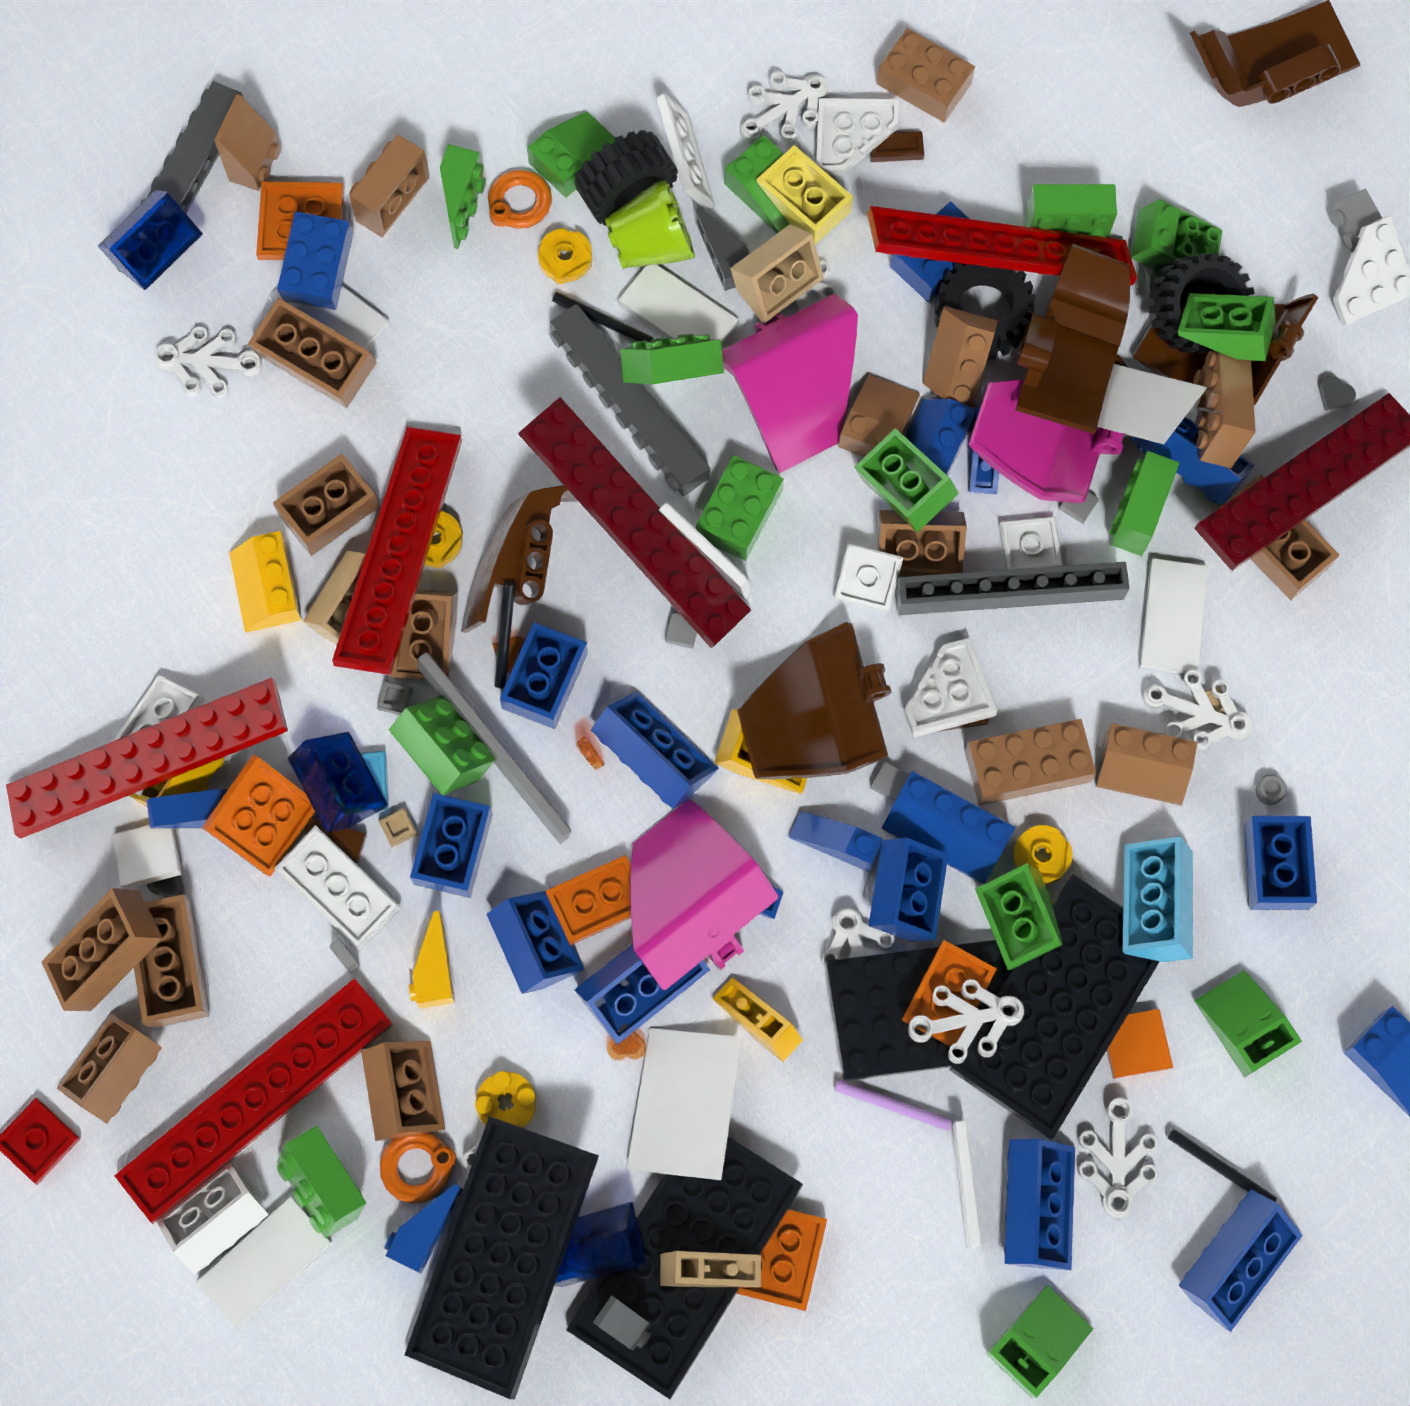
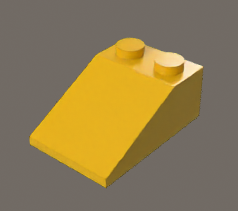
(735, 757)

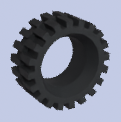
(623, 172)
(1213, 269)
(1012, 328)

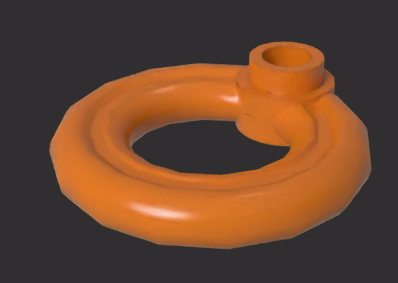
(514, 219)
(429, 1189)

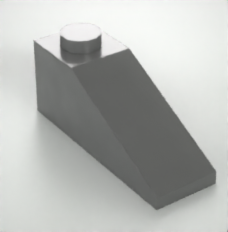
(722, 247)
(623, 1324)

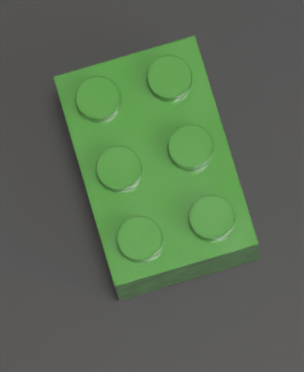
(1073, 208)
(671, 359)
(906, 480)
(1143, 502)
(740, 507)
(442, 744)
(320, 1182)

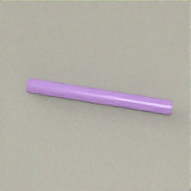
(893, 1105)

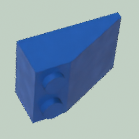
(1384, 1055)

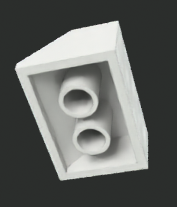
(211, 1218)

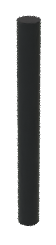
(603, 319)
(504, 634)
(1217, 1164)

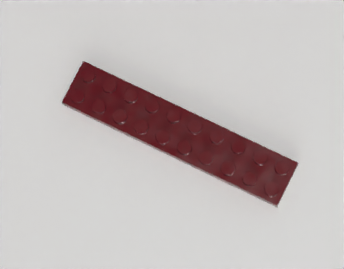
(1307, 482)
(634, 522)

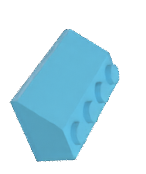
(1158, 900)

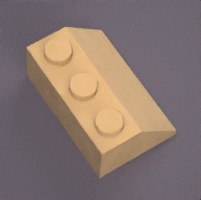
(778, 272)
(333, 602)

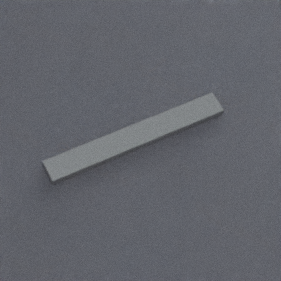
(504, 760)

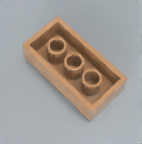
(312, 352)
(1224, 409)
(1295, 557)
(1030, 762)
(101, 950)
(171, 973)

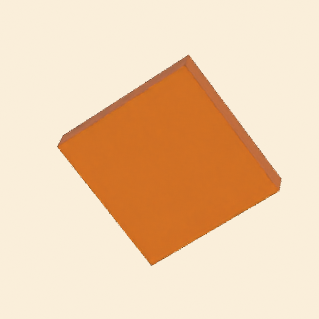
(1139, 1046)

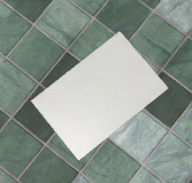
(1146, 403)
(685, 1103)

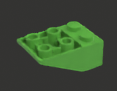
(462, 183)
(1170, 233)
(1247, 1023)
(1039, 1342)

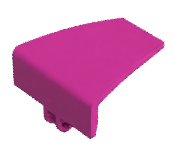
(798, 378)
(1037, 453)
(691, 894)

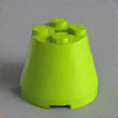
(650, 229)

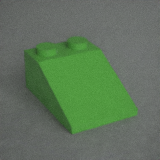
(564, 149)
(742, 177)
(1230, 324)
(1020, 915)

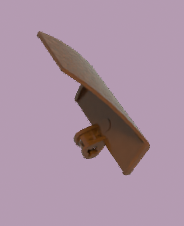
(1183, 366)
(816, 711)

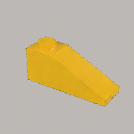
(432, 972)
(758, 1019)

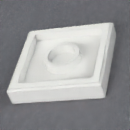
(1030, 543)
(868, 577)
(146, 856)

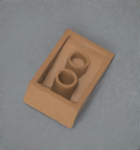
(246, 145)
(875, 414)
(428, 630)

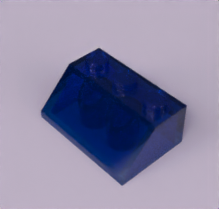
(150, 239)
(336, 781)
(602, 1245)

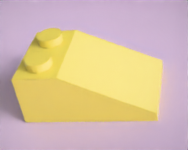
(805, 194)

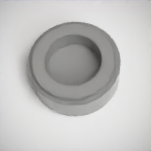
(1271, 789)

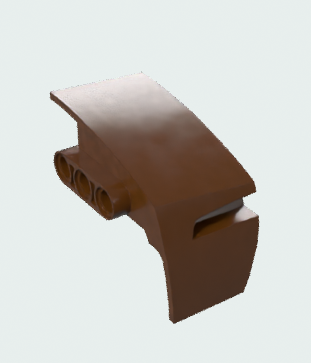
(1277, 57)
(1076, 341)
(509, 551)

